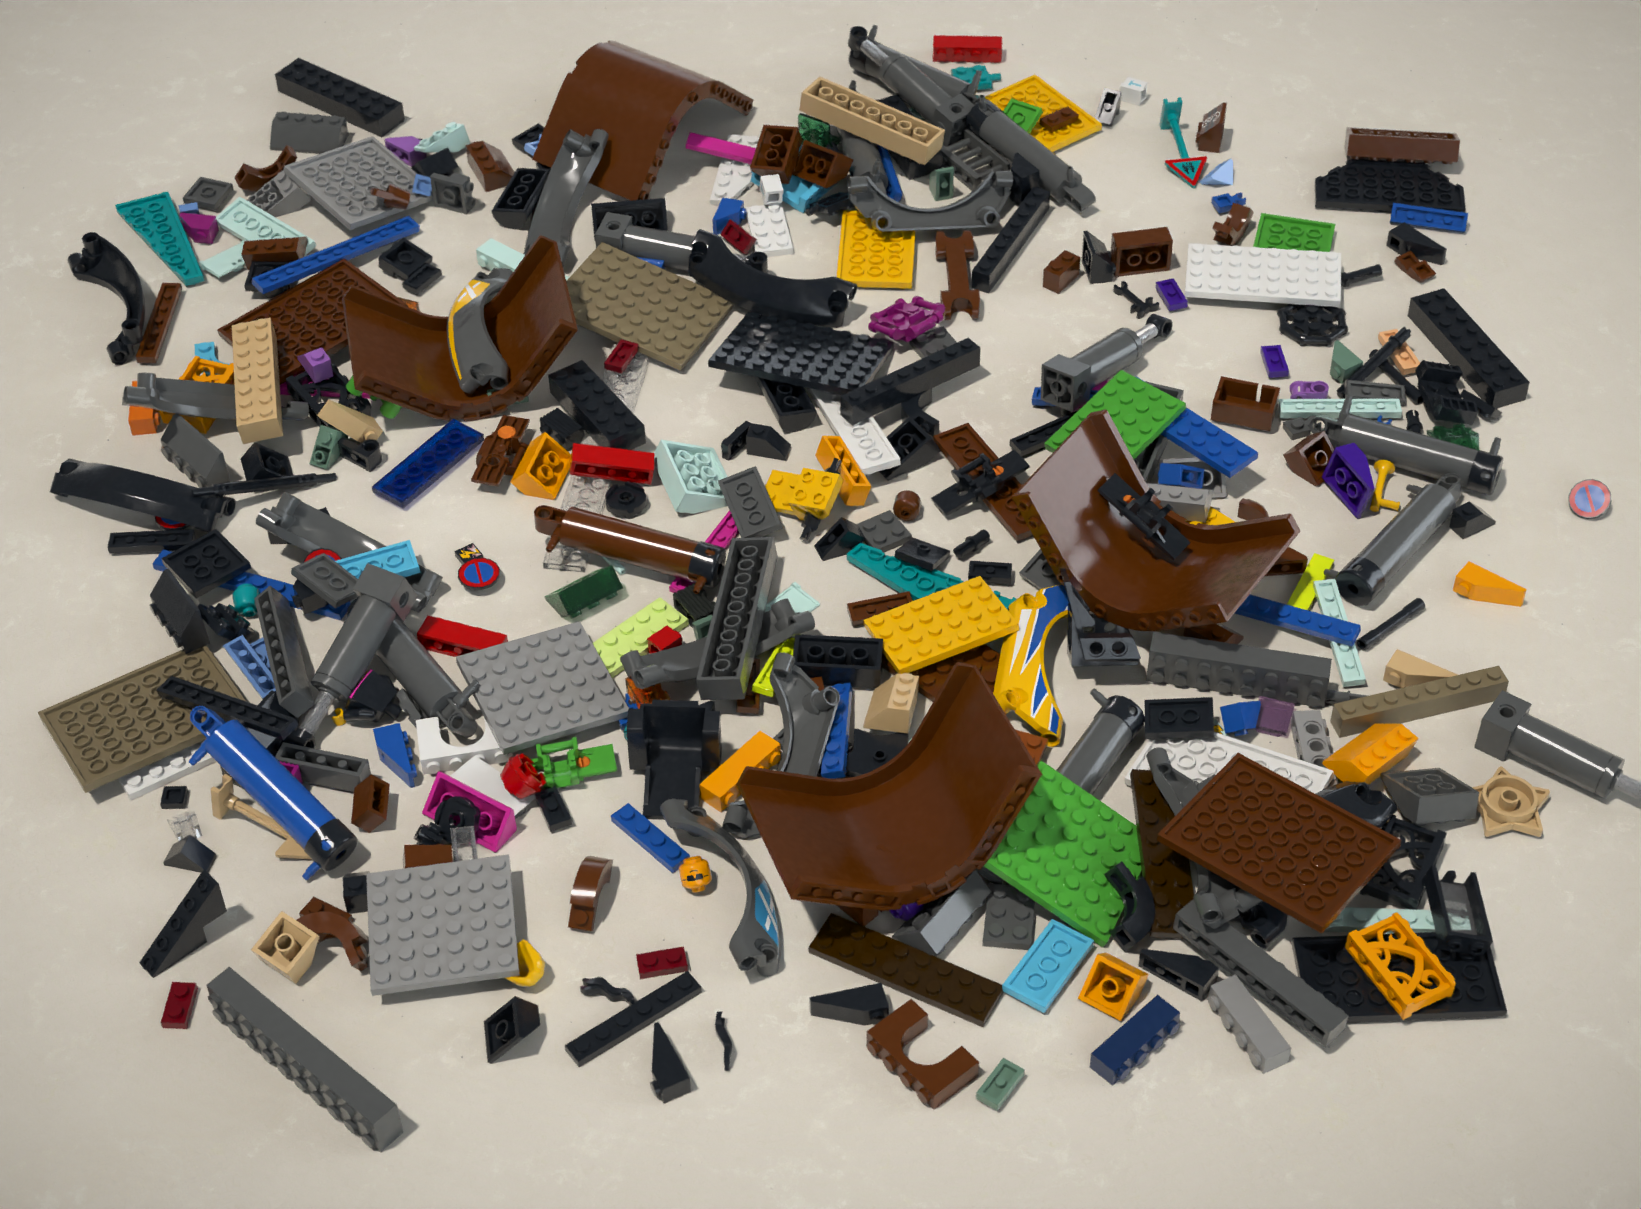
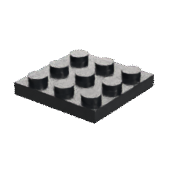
(206, 563)

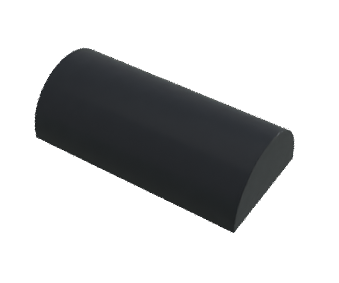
(519, 197)
(788, 403)

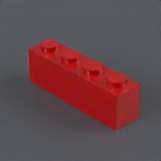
(967, 48)
(612, 463)
(456, 638)

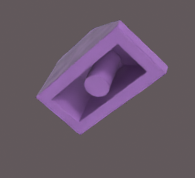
(404, 149)
(317, 364)

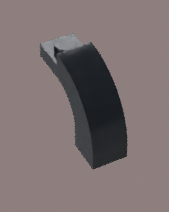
(913, 408)
(1138, 906)

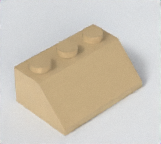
(893, 704)

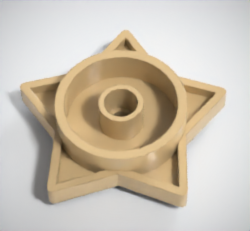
(1510, 804)

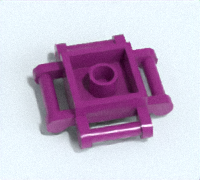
(906, 320)

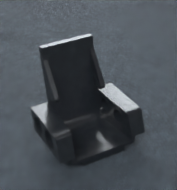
(1098, 645)
(674, 747)

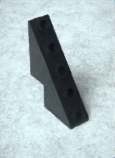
(185, 927)

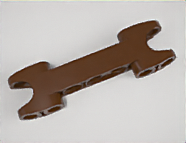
(955, 253)

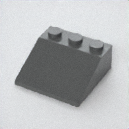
(1431, 796)

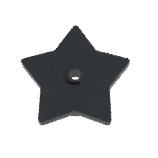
(873, 751)

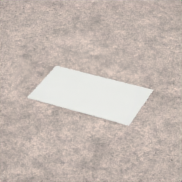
(488, 781)

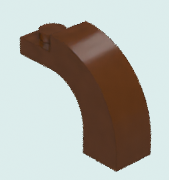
(254, 178)
(1234, 226)
(586, 891)
(331, 925)

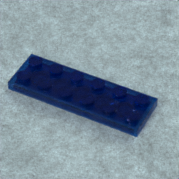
(428, 463)

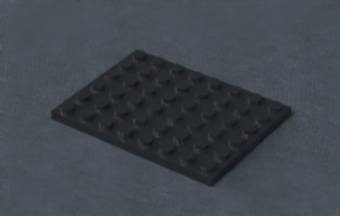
(801, 354)

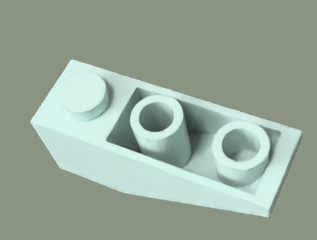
(452, 137)

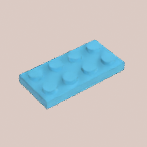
(394, 558)
(1048, 965)

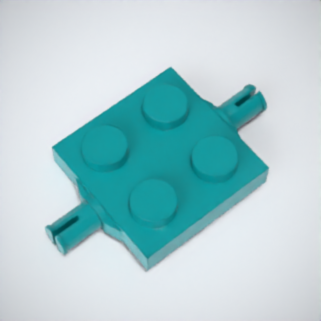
(968, 73)

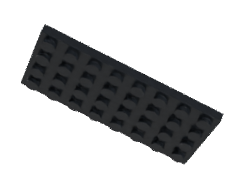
(1339, 978)

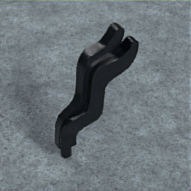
(602, 986)
(724, 1038)

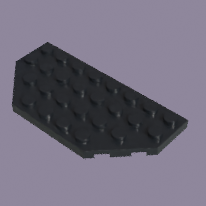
(1381, 183)

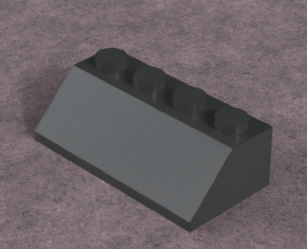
(307, 132)
(193, 453)
(944, 916)

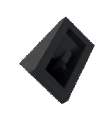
(190, 855)

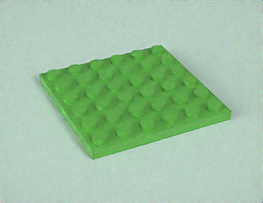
(1062, 851)

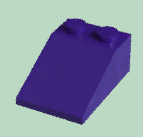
(1350, 477)

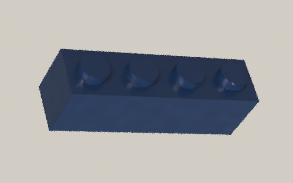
(1135, 1040)

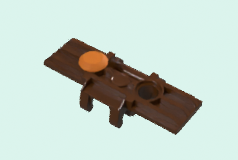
(491, 457)

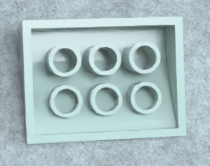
(690, 476)

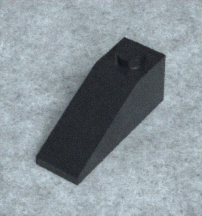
(1182, 971)
(856, 1005)
(668, 1073)

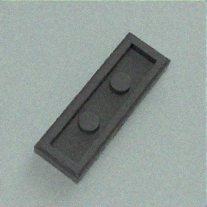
(1374, 390)

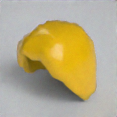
(530, 965)

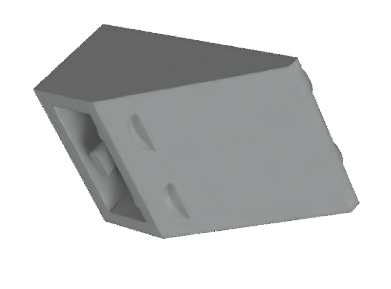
(280, 196)

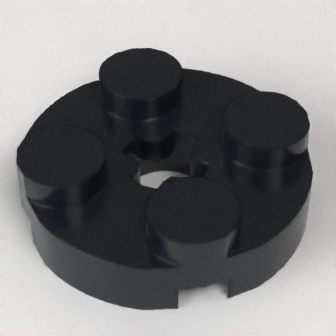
(616, 499)
(452, 807)

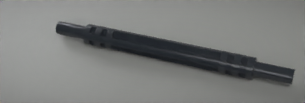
(263, 484)

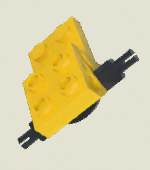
(805, 495)

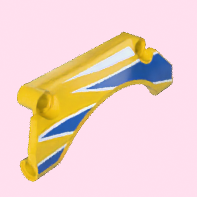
(1021, 671)

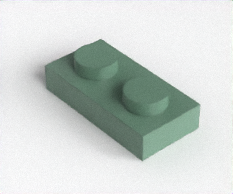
(1000, 1084)

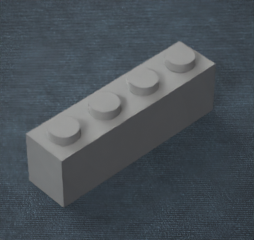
(1249, 1024)

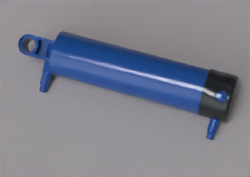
(275, 790)

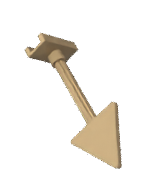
(224, 800)

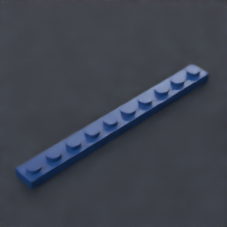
(323, 259)
(262, 583)

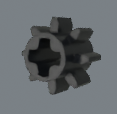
(428, 834)

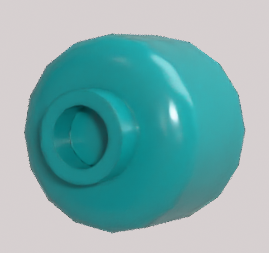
(244, 600)

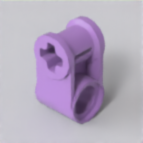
(1309, 390)

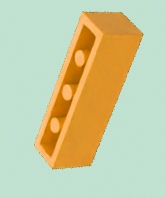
(855, 484)
(721, 786)

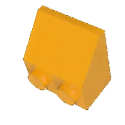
(1112, 985)

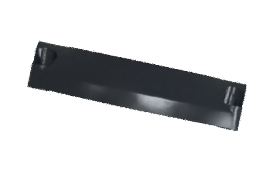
(110, 268)
(805, 301)
(140, 493)
(1351, 796)

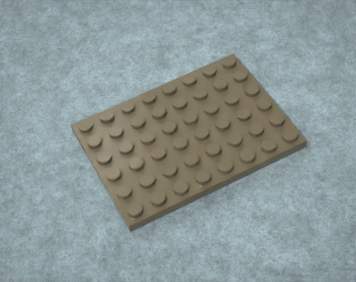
(644, 305)
(128, 723)

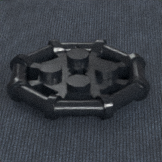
(1320, 324)

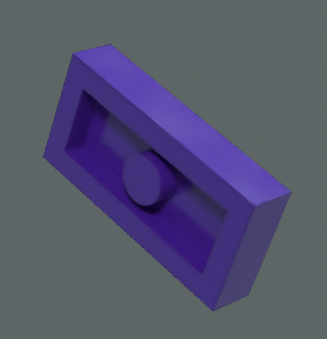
(1171, 294)
(1274, 361)

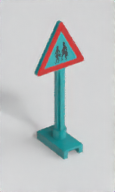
(1186, 168)

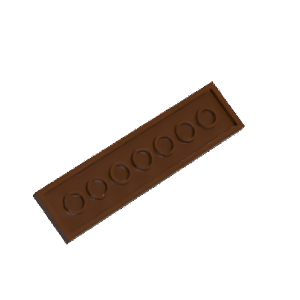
(963, 446)

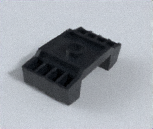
(1441, 395)

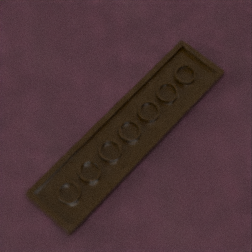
(1162, 867)
(907, 969)

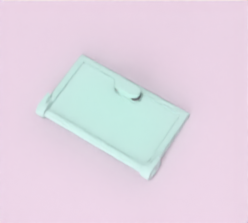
(225, 261)
(798, 599)

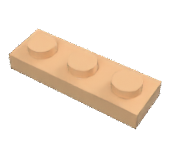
(1403, 357)

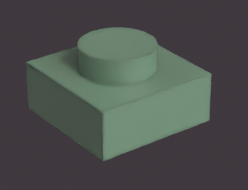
(701, 627)

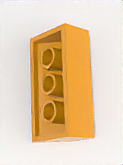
(1371, 753)

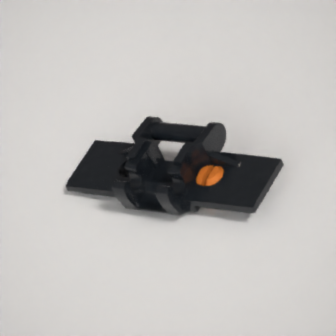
(990, 482)
(1144, 515)

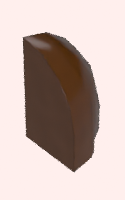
(1251, 510)

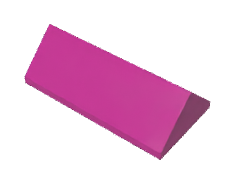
(496, 819)

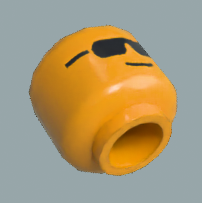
(695, 873)

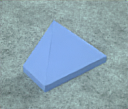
(1220, 175)

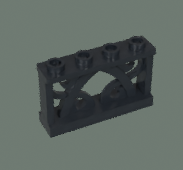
(301, 388)
(1412, 892)

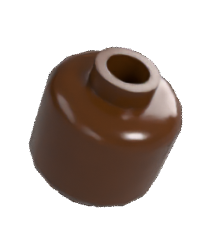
(906, 505)

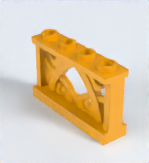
(193, 373)
(1407, 945)

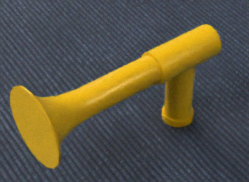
(1383, 468)

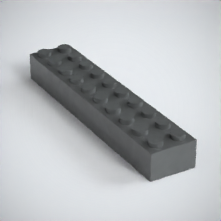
(737, 619)
(305, 1060)

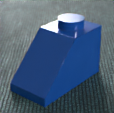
(727, 210)
(1180, 475)
(1240, 717)

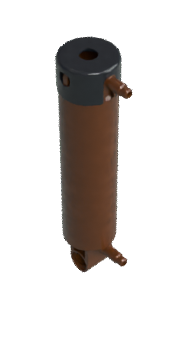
(632, 544)

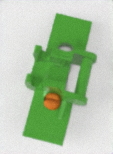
(577, 765)

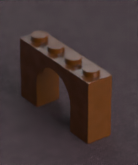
(931, 1082)

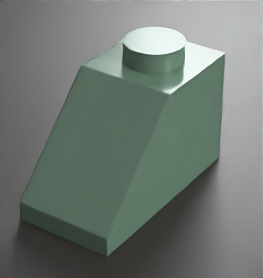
(941, 183)
(1343, 363)

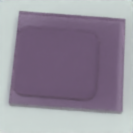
(1274, 716)

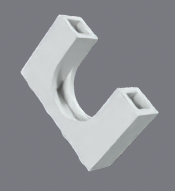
(440, 756)

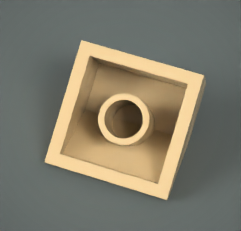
(287, 947)

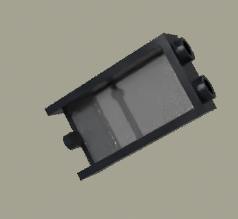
(1458, 913)

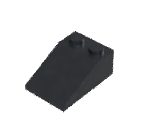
(913, 447)

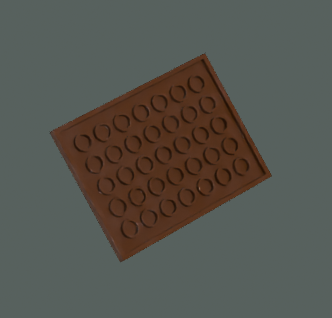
(310, 315)
(1279, 842)

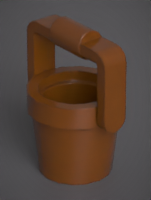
(393, 196)

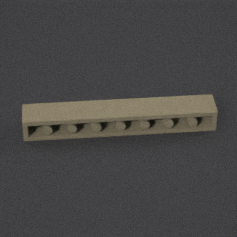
(1418, 701)

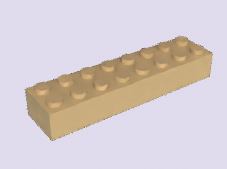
(871, 120)
(256, 381)

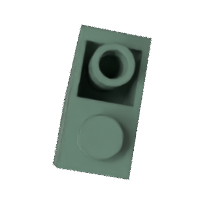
(326, 447)

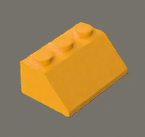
(542, 468)

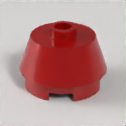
(521, 777)

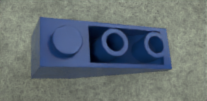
(393, 752)

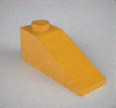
(1486, 586)

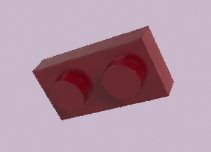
(738, 237)
(621, 356)
(661, 962)
(179, 1005)

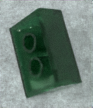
(585, 592)

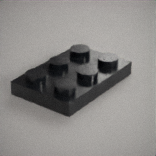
(1179, 718)

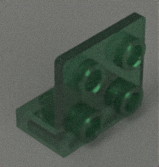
(816, 131)
(1458, 435)

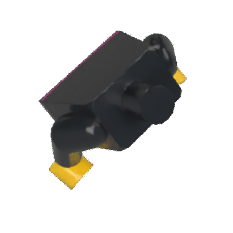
(370, 700)

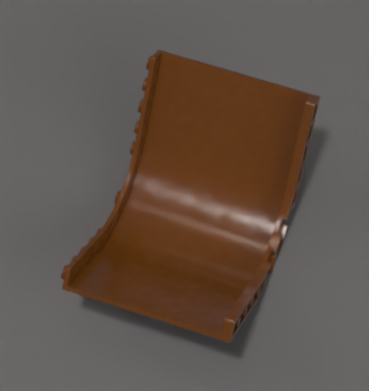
(639, 107)
(407, 355)
(1112, 561)
(932, 805)

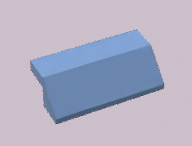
(253, 663)

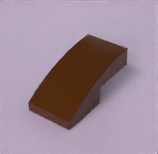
(1413, 267)

